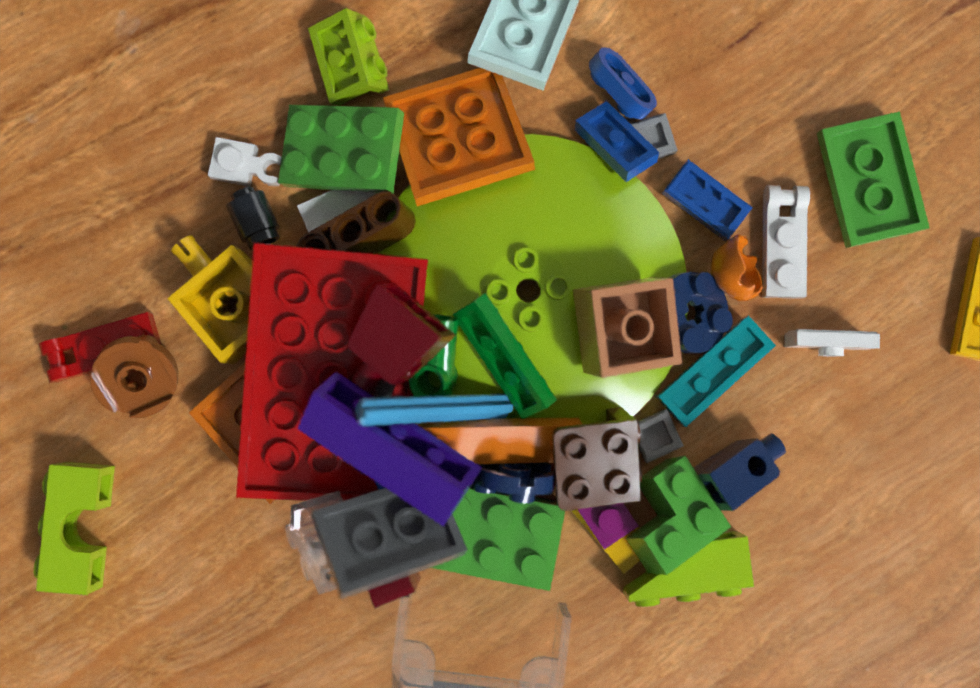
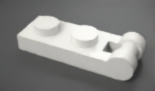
(785, 243)

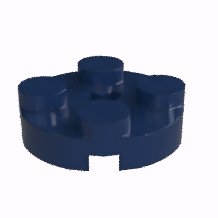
(711, 311)
(518, 480)

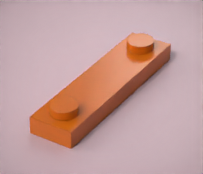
(500, 439)

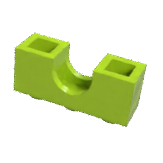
(65, 560)

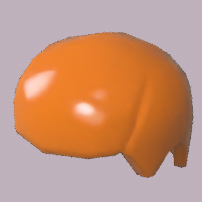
(735, 271)

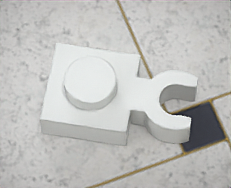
(238, 163)

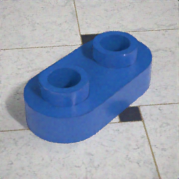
(622, 83)

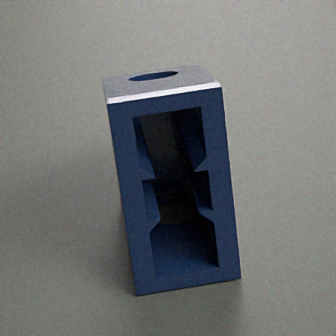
(741, 470)

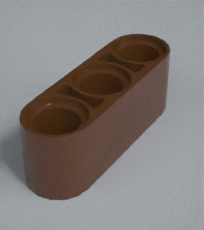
(371, 221)

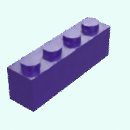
(394, 455)

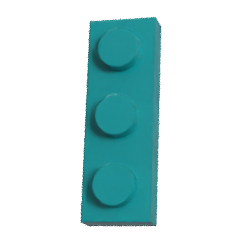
(715, 371)

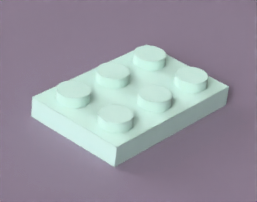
(522, 38)

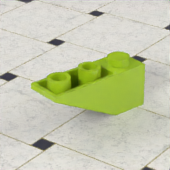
(718, 567)

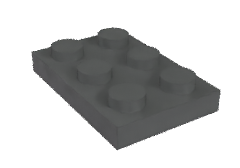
(382, 540)

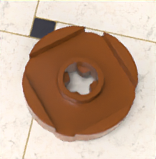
(143, 355)

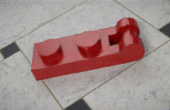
(89, 344)

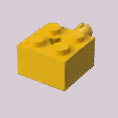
(207, 295)

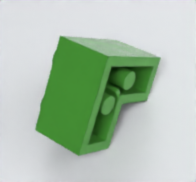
(684, 519)

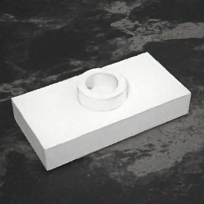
(832, 342)

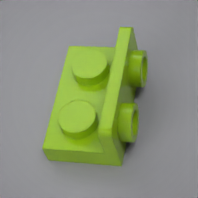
(348, 56)

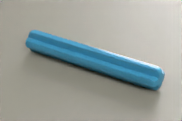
(432, 408)

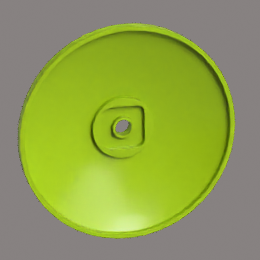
(564, 229)

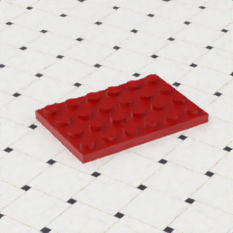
(297, 339)

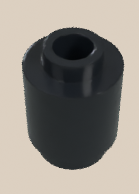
(253, 217)

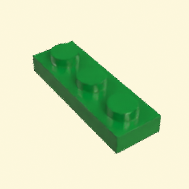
(504, 356)

